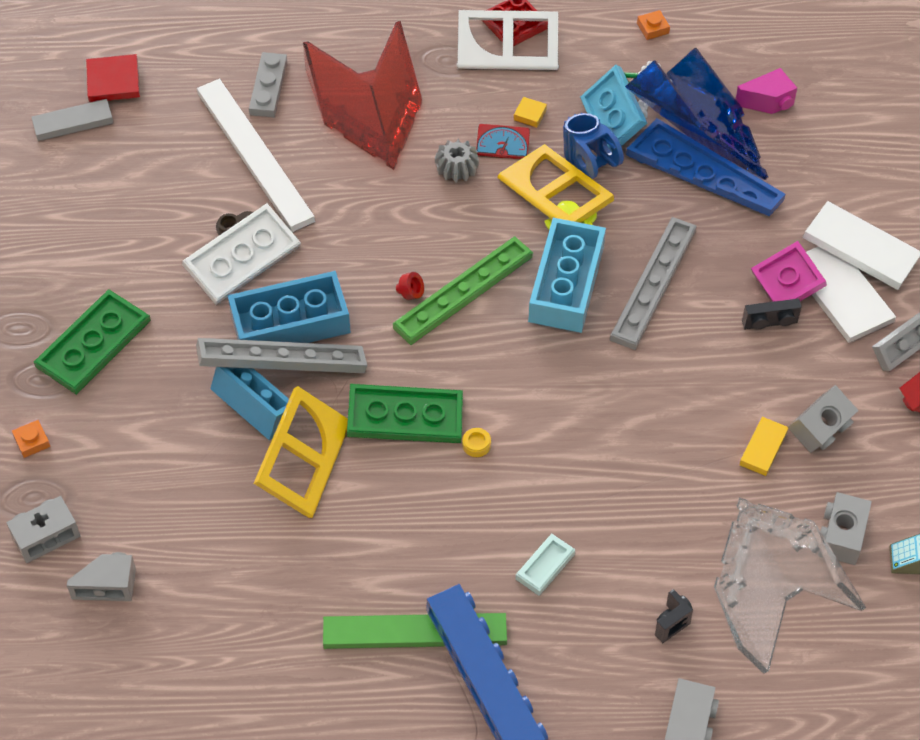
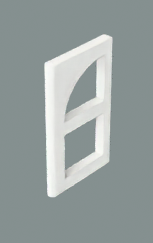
(474, 57)

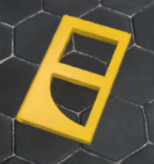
(519, 176)
(332, 430)

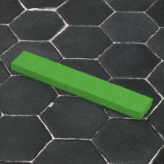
(462, 290)
(396, 631)

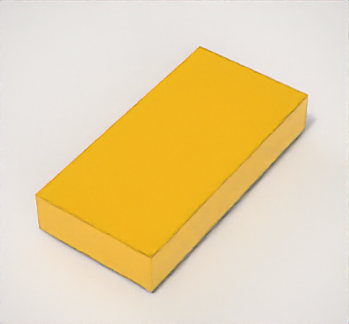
(763, 446)

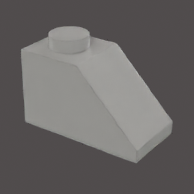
(105, 578)

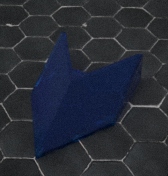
(700, 108)

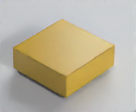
(530, 112)

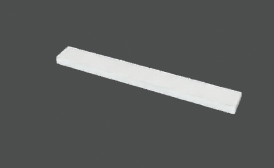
(256, 155)

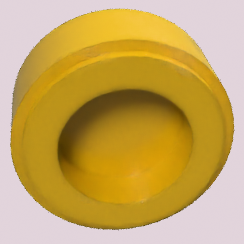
(476, 442)

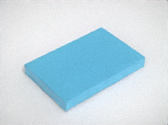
(615, 105)

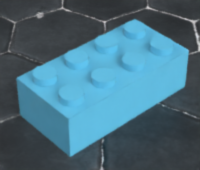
(566, 275)

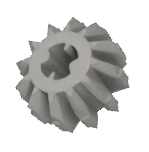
(456, 160)

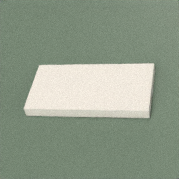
(862, 245)
(241, 253)
(849, 297)

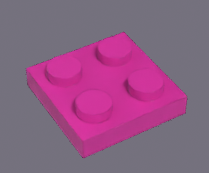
(789, 274)

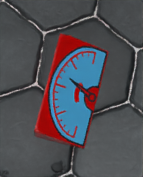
(502, 141)

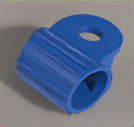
(587, 132)

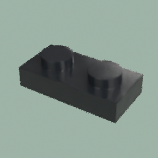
(771, 314)

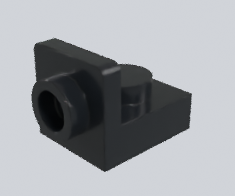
(674, 618)

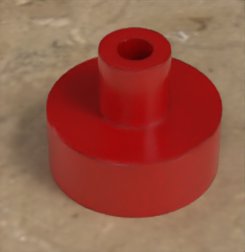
(410, 286)

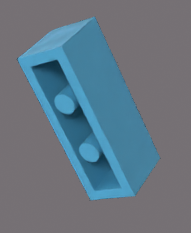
(250, 397)

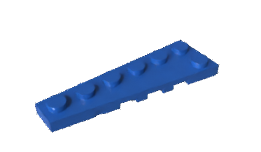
(691, 161)

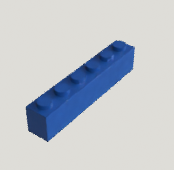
(482, 666)

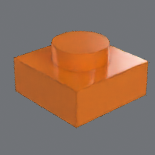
(653, 25)
(31, 438)

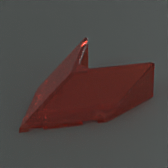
(370, 106)

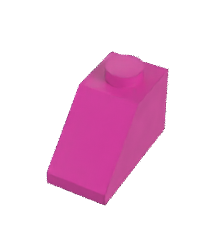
(767, 93)

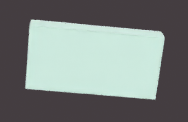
(545, 564)

